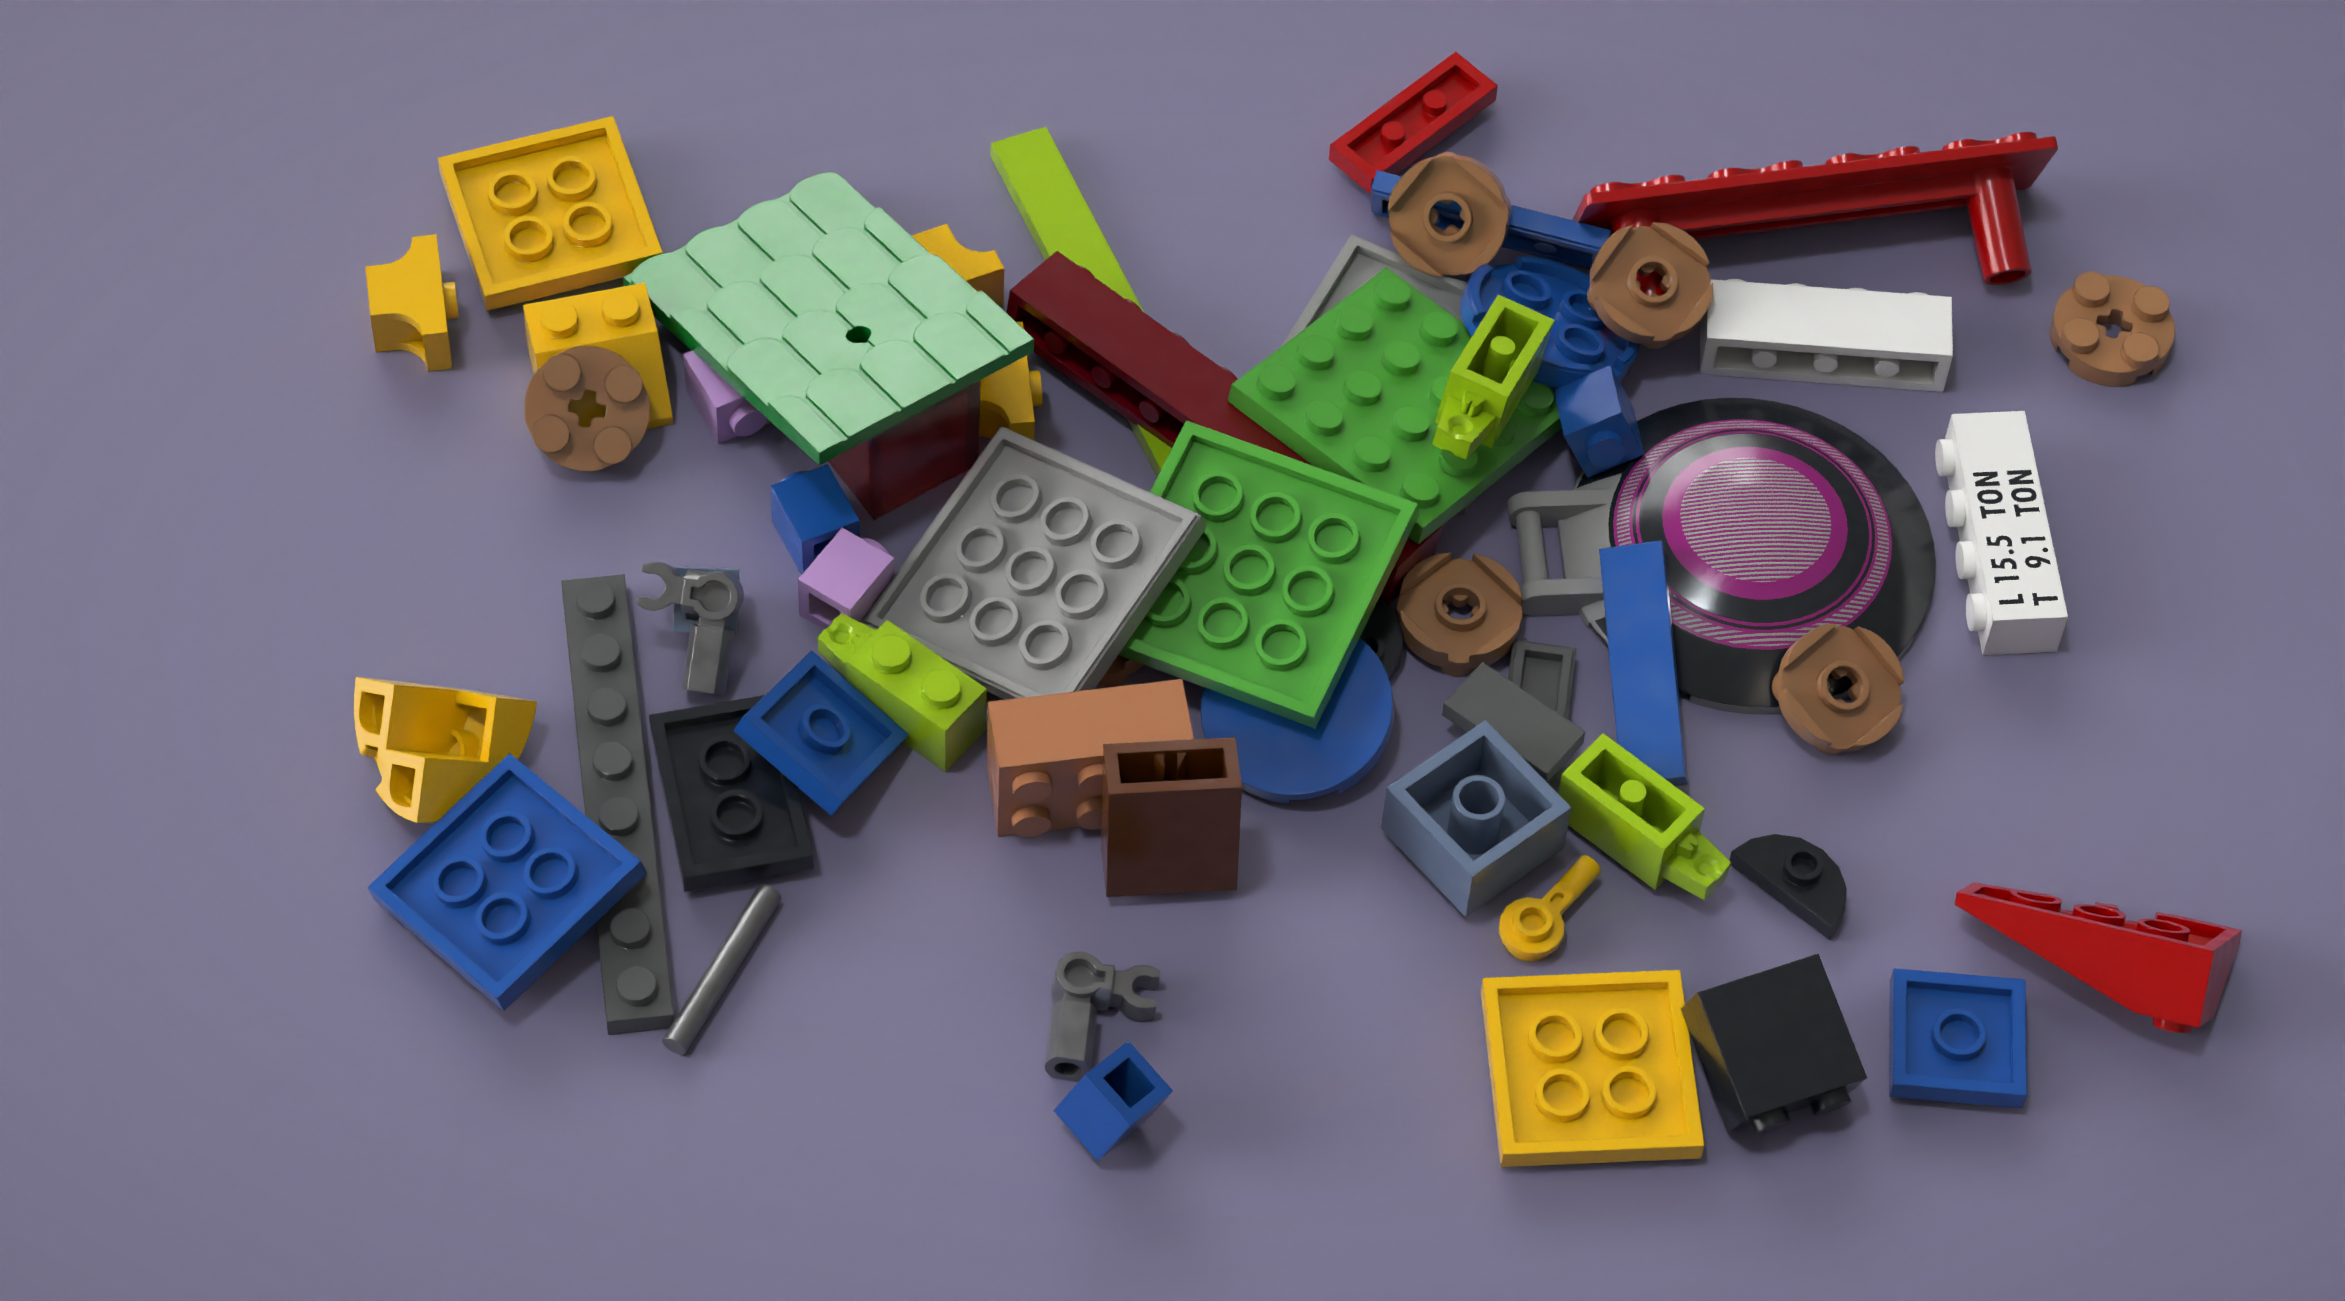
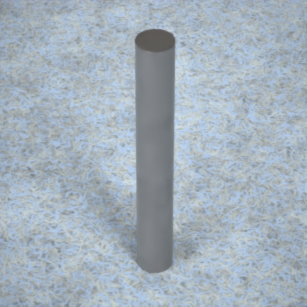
(721, 969)

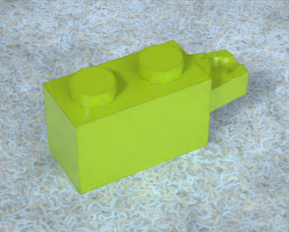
(1491, 377)
(911, 685)
(1641, 819)

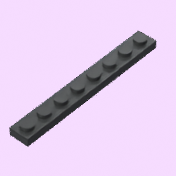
(618, 798)

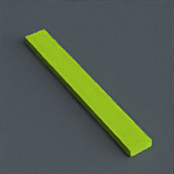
(1063, 223)

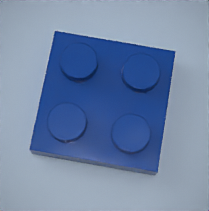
(821, 732)
(1957, 1038)

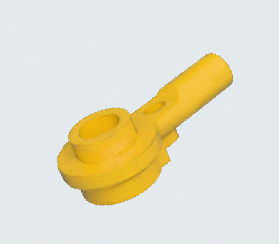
(1534, 925)

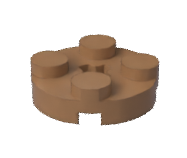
(1451, 250)
(2119, 301)
(1652, 318)
(557, 429)
(1455, 643)
(1804, 693)

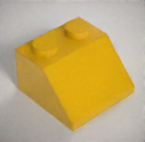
(607, 319)

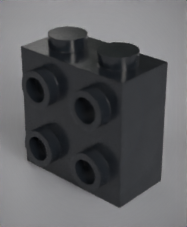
(1774, 1045)

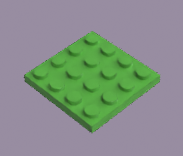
(1365, 398)
(1275, 578)

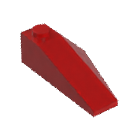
(2150, 966)

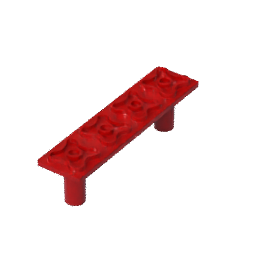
(1844, 189)

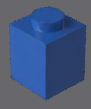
(1598, 421)
(809, 512)
(1113, 1100)

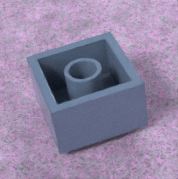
(1475, 818)

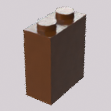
(1170, 816)

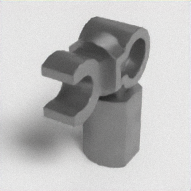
(710, 642)
(1079, 990)

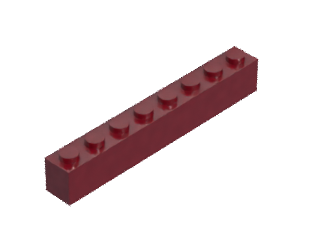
(1144, 368)

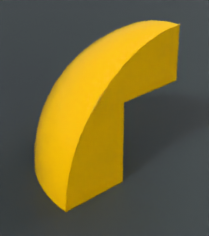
(435, 740)

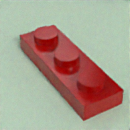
(1413, 121)

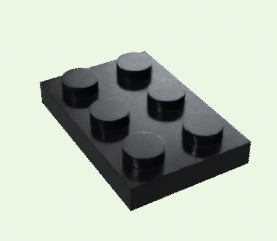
(725, 801)

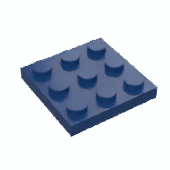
(507, 881)

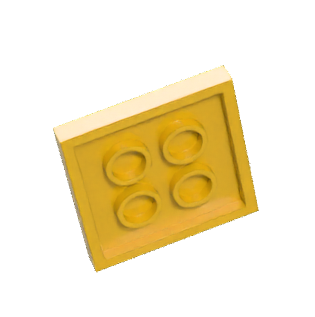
(549, 212)
(1591, 1068)

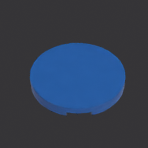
(1578, 337)
(1296, 762)

